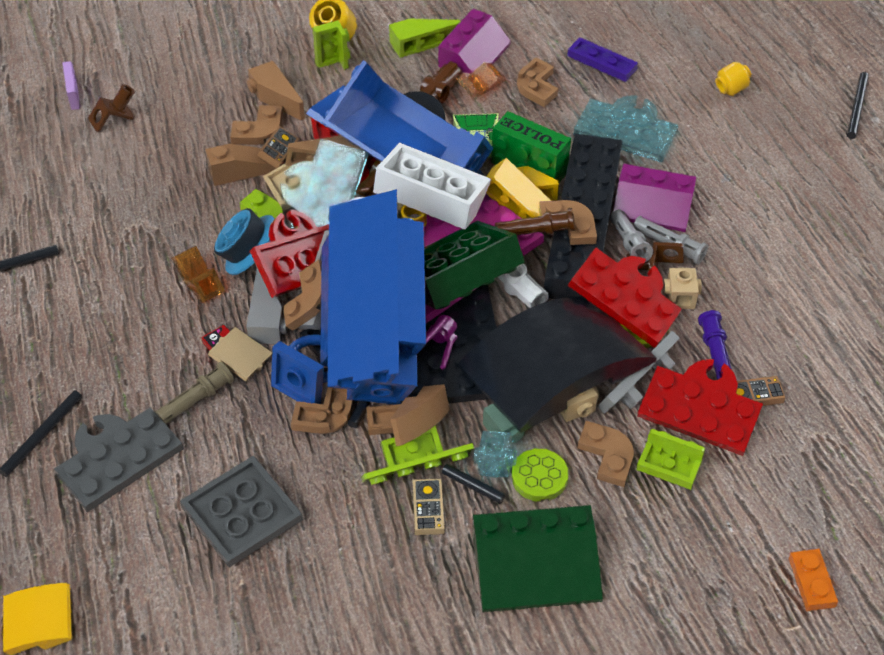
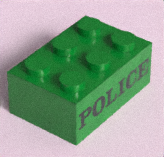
(530, 145)

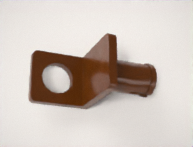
(115, 107)
(659, 256)

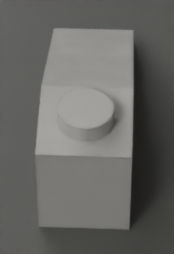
(265, 315)

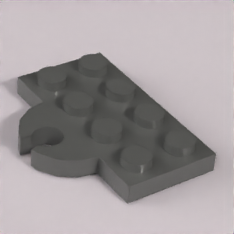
(116, 456)

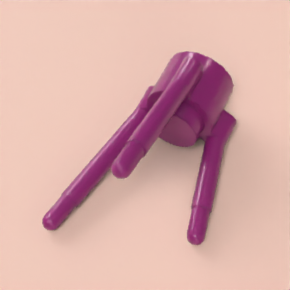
(443, 331)

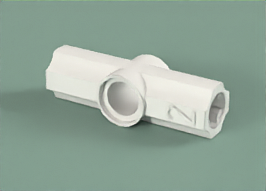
(524, 287)

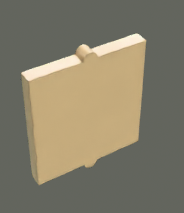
(240, 353)

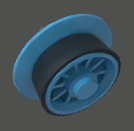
(239, 237)

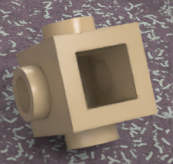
(682, 287)
(581, 405)

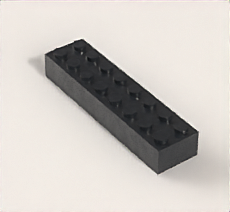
(591, 182)

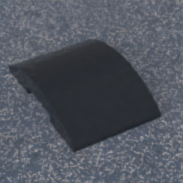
(550, 357)

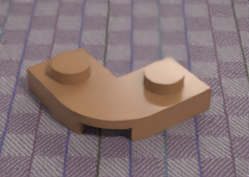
(532, 82)
(255, 132)
(584, 221)
(305, 305)
(323, 417)
(614, 448)

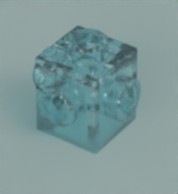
(495, 454)

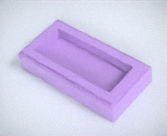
(71, 85)

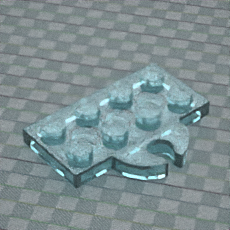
(637, 128)
(325, 181)

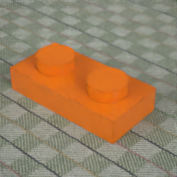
(813, 580)

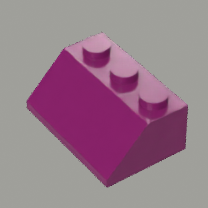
(473, 41)
(656, 196)

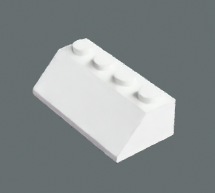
(431, 185)

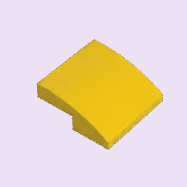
(36, 618)

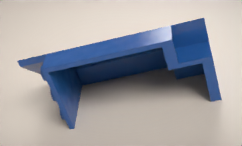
(381, 117)
(372, 299)

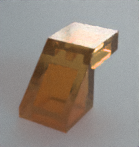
(481, 80)
(196, 275)

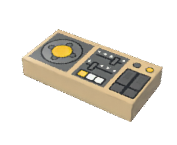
(428, 506)

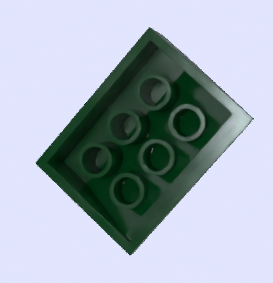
(467, 261)
(536, 558)

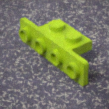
(420, 451)

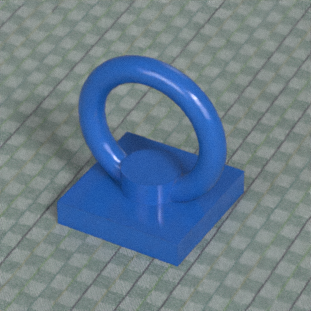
(296, 373)

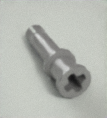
(646, 227)
(633, 240)

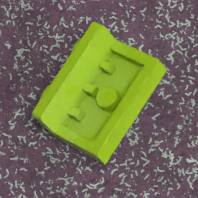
(331, 44)
(671, 458)

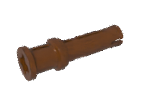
(547, 223)

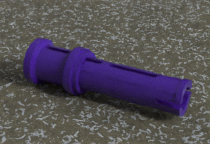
(715, 339)

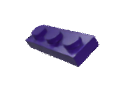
(602, 59)

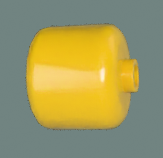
(332, 10)

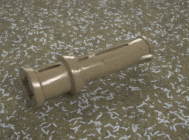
(204, 387)

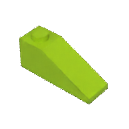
(419, 34)

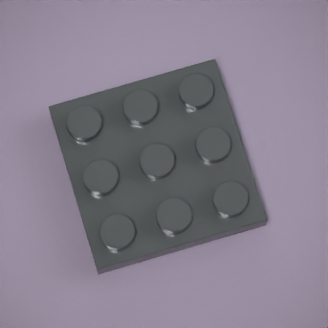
(241, 511)

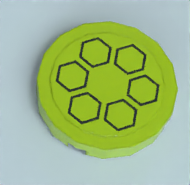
(539, 474)

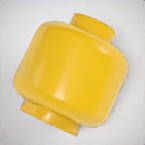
(733, 78)

